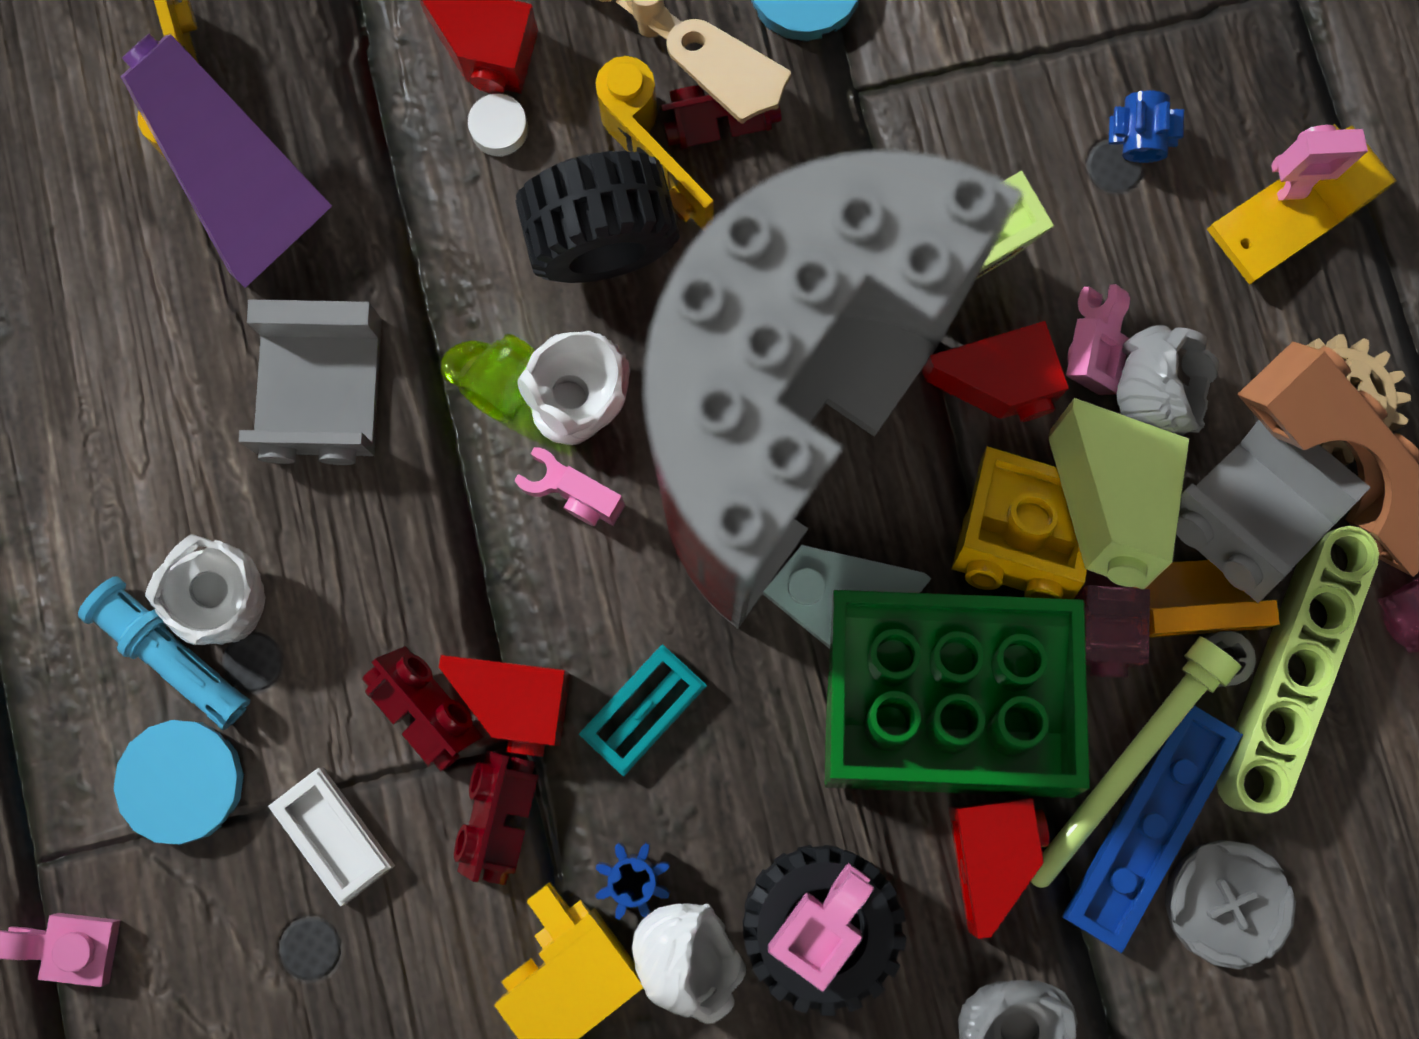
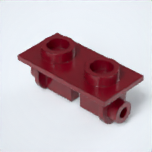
(697, 116)
(406, 684)
(486, 840)

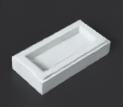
(331, 836)

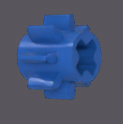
(1146, 126)
(626, 897)

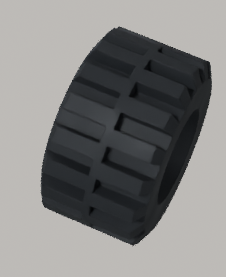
(597, 216)
(868, 963)

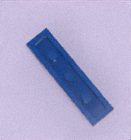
(1151, 829)

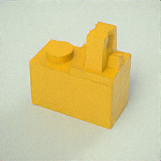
(581, 977)

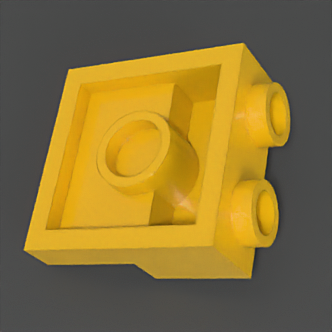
(1019, 530)

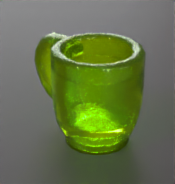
(493, 377)

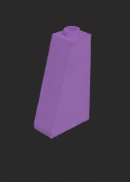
(228, 168)

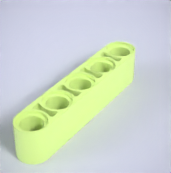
(1322, 654)

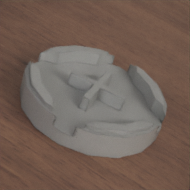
(1230, 904)

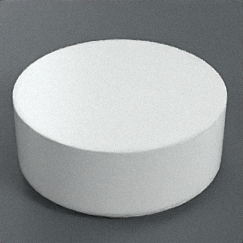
(498, 124)

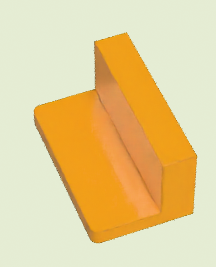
(1200, 600)

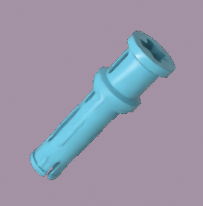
(145, 636)

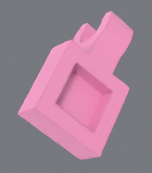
(1317, 156)
(1097, 343)
(585, 496)
(818, 934)
(70, 951)

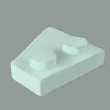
(811, 575)

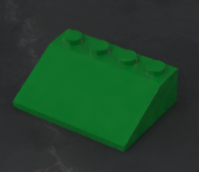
(957, 694)

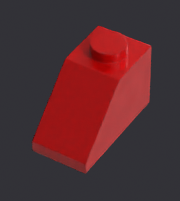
(486, 40)
(1003, 373)
(512, 700)
(996, 857)

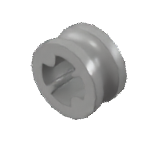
(1242, 648)

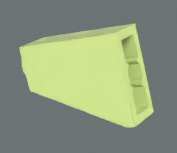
(1120, 490)

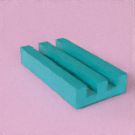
(608, 748)

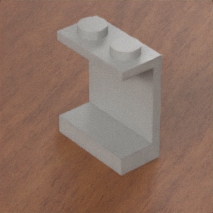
(315, 380)
(1265, 509)

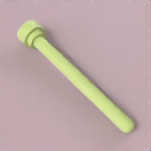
(1204, 671)

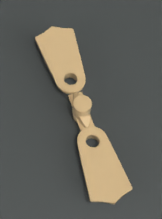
(724, 67)

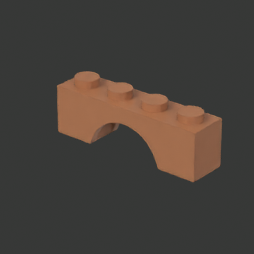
(1310, 402)

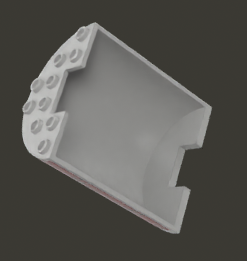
(791, 302)

